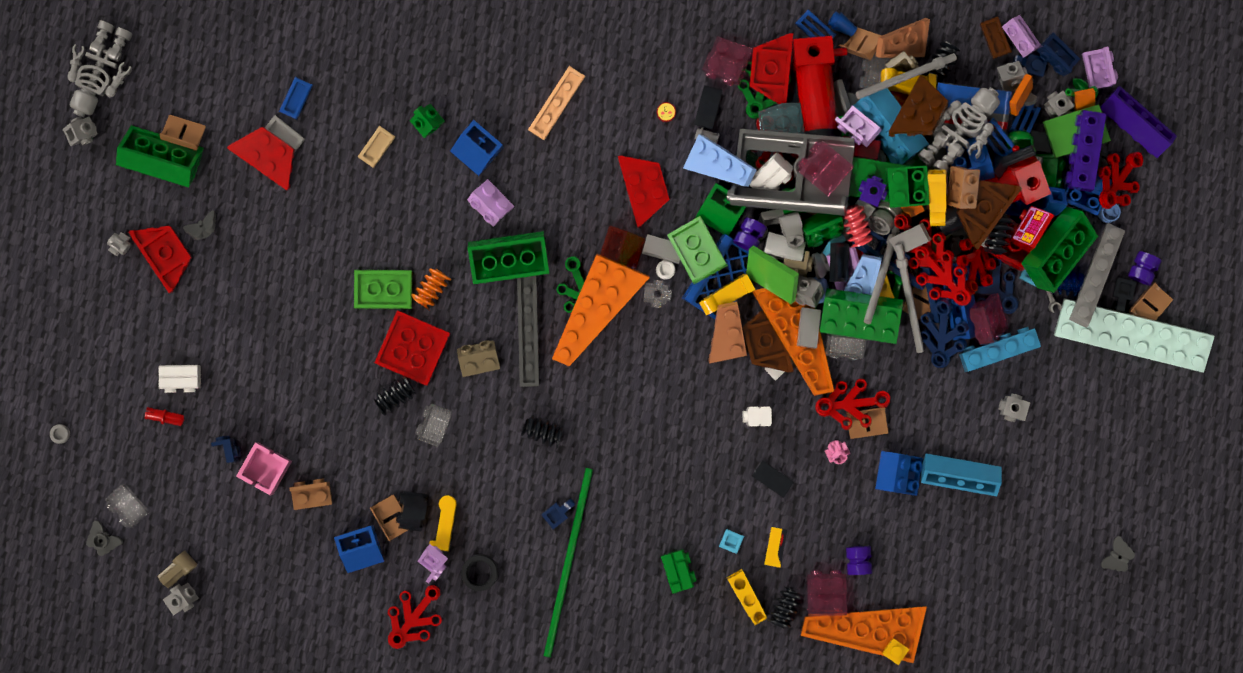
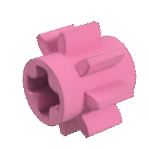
(837, 452)

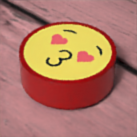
(666, 112)

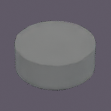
(59, 434)

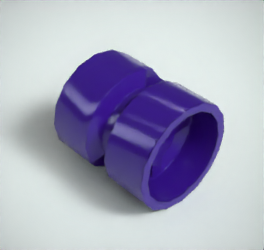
(750, 234)
(1144, 268)
(859, 560)

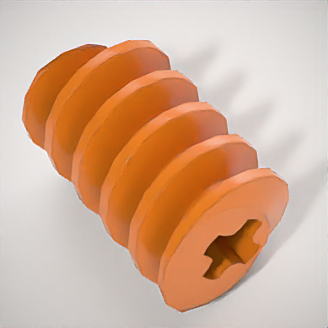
(430, 288)

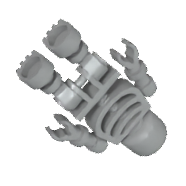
(84, 100)
(983, 105)

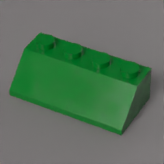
(150, 155)
(508, 257)

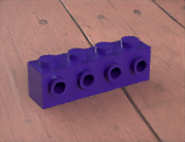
(1138, 122)
(1086, 150)

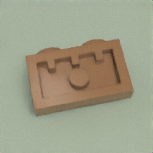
(963, 187)
(311, 495)

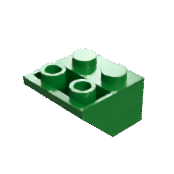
(907, 186)
(718, 212)
(821, 227)

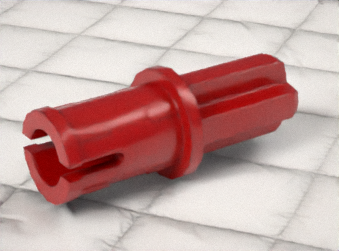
(164, 416)

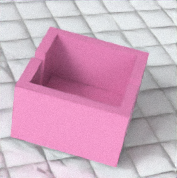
(264, 468)

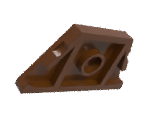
(920, 111)
(992, 203)
(765, 345)

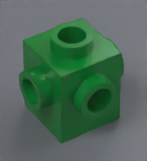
(426, 120)

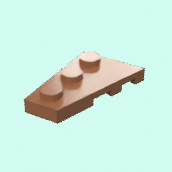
(910, 39)
(728, 334)

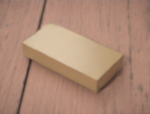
(376, 146)

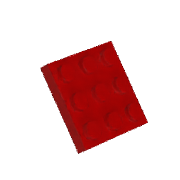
(412, 348)

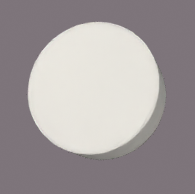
(665, 269)

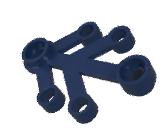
(994, 288)
(941, 334)

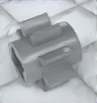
(119, 244)

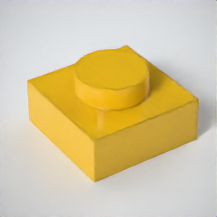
(895, 651)

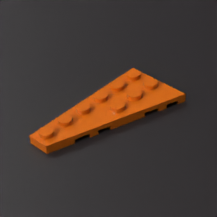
(601, 298)
(785, 320)
(869, 629)

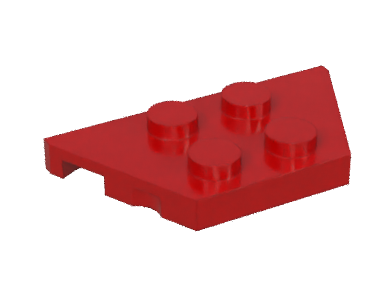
(772, 67)
(266, 154)
(644, 187)
(164, 253)

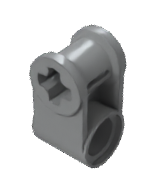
(792, 229)

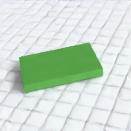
(1061, 130)
(697, 250)
(772, 274)
(382, 289)

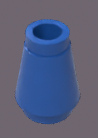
(842, 24)

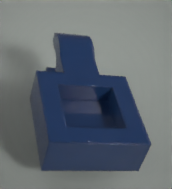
(1034, 64)
(556, 514)

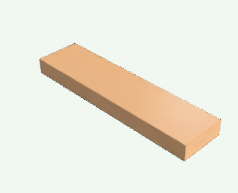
(556, 103)

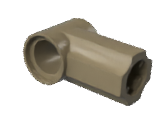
(180, 567)

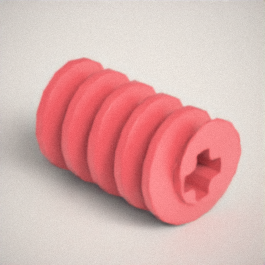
(857, 226)

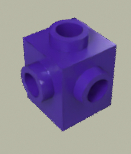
(880, 194)

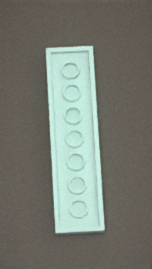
(1138, 337)

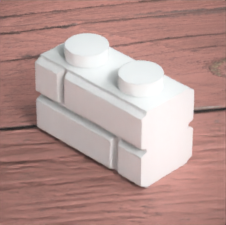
(772, 174)
(179, 377)
(757, 416)

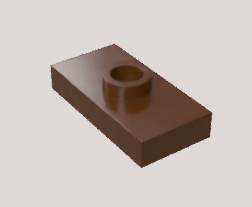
(995, 37)

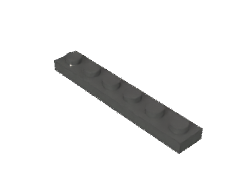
(528, 331)

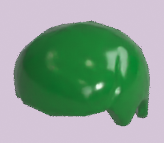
(1020, 138)

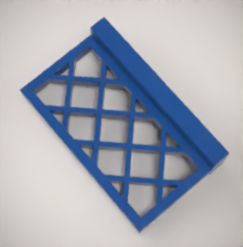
(695, 290)

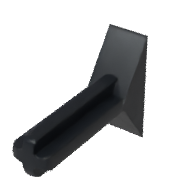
(1001, 163)

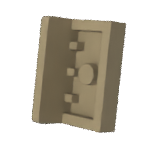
(902, 62)
(799, 266)
(478, 358)

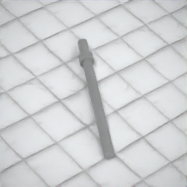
(936, 63)
(902, 263)
(881, 277)

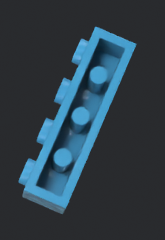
(1004, 348)
(961, 474)

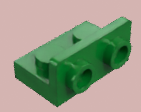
(1053, 169)

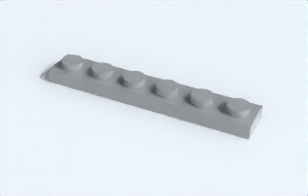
(1097, 275)

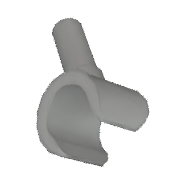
(1053, 302)

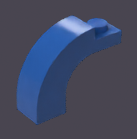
(1052, 203)

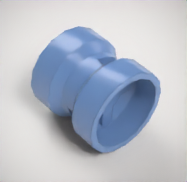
(1113, 212)

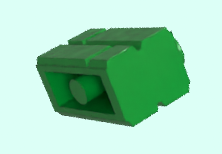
(677, 571)

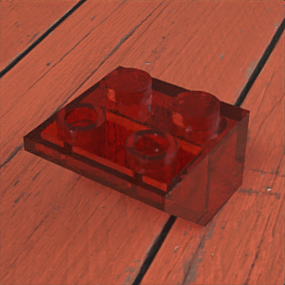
(623, 247)

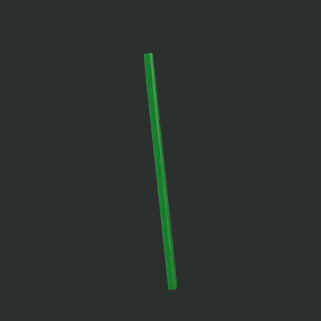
(568, 562)

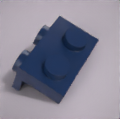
(1058, 54)
(231, 450)

